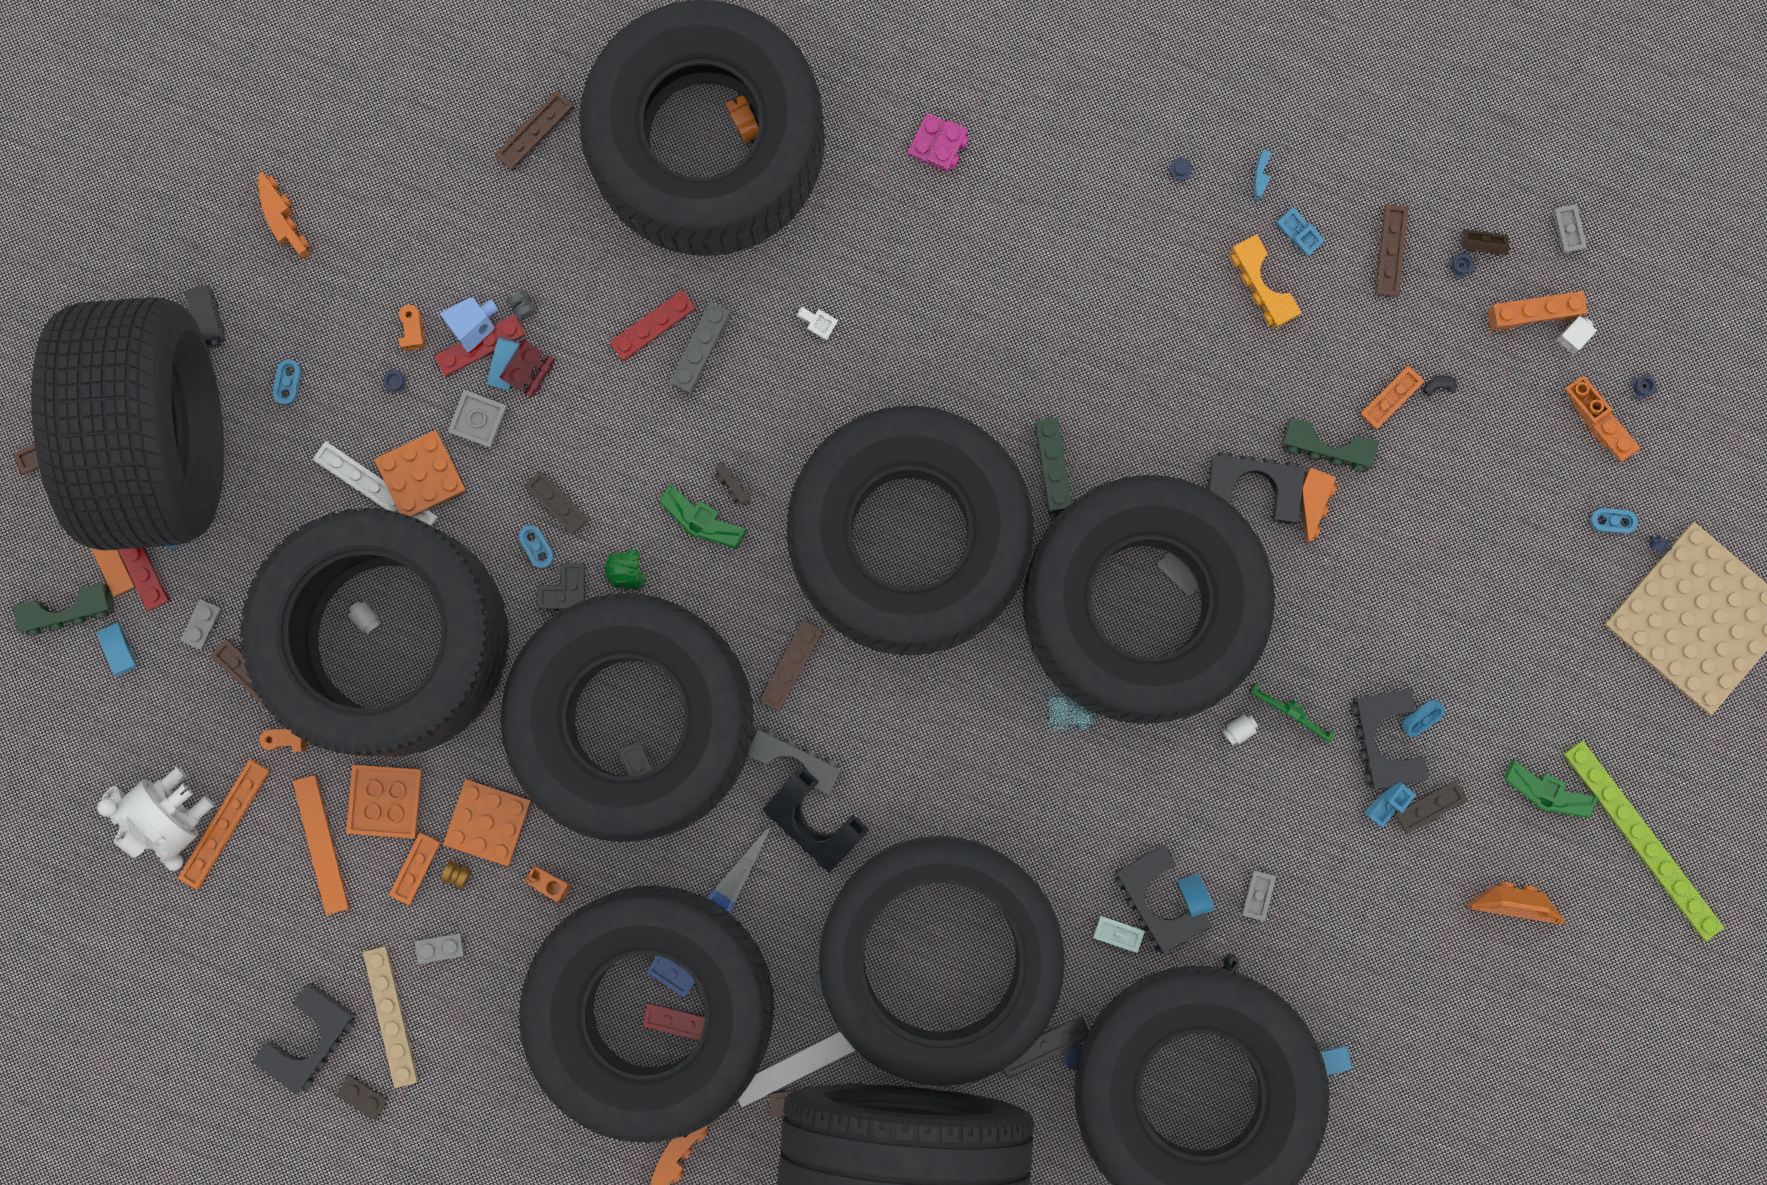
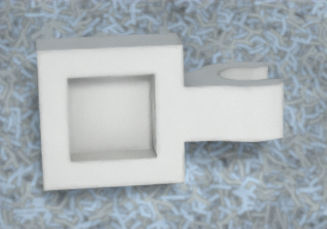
(820, 323)

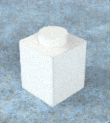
(1576, 334)

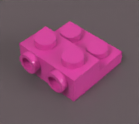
(938, 143)

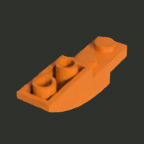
(276, 211)
(1600, 420)
(669, 1166)

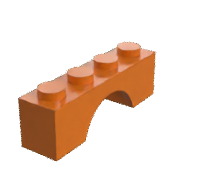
(1548, 308)

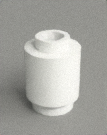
(364, 617)
(1240, 729)

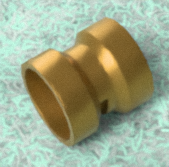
(456, 874)

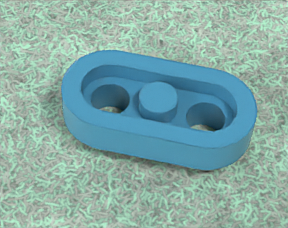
(284, 382)
(1612, 520)
(536, 547)
(1423, 718)

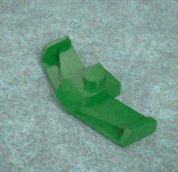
(701, 519)
(1293, 710)
(1548, 792)

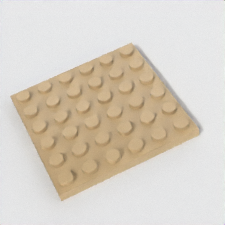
(1696, 618)

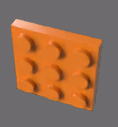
(420, 475)
(384, 801)
(487, 822)

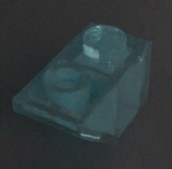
(1064, 712)

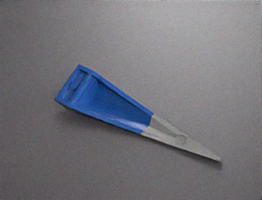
(725, 896)

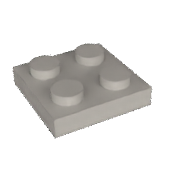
(477, 419)

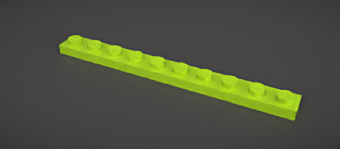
(1643, 841)

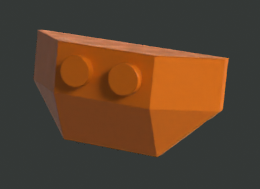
(1516, 902)

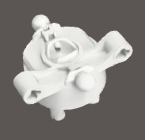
(155, 817)

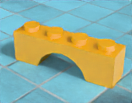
(1277, 307)

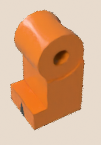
(742, 118)
(413, 329)
(277, 738)
(549, 884)

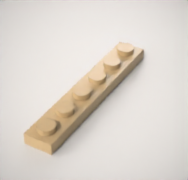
(390, 1017)

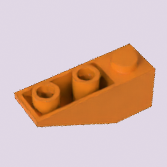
(1315, 494)

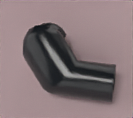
(1445, 382)
(1230, 962)

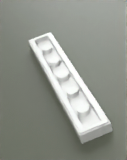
(361, 479)
(796, 1067)

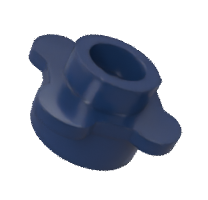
(1467, 263)
(1646, 380)
(1659, 544)

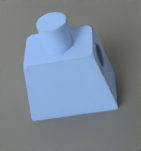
(470, 321)

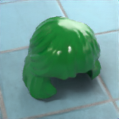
(623, 570)

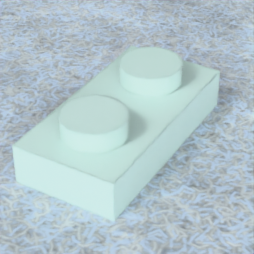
(1118, 934)

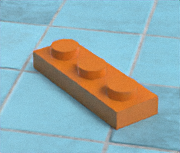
(1392, 397)
(415, 868)

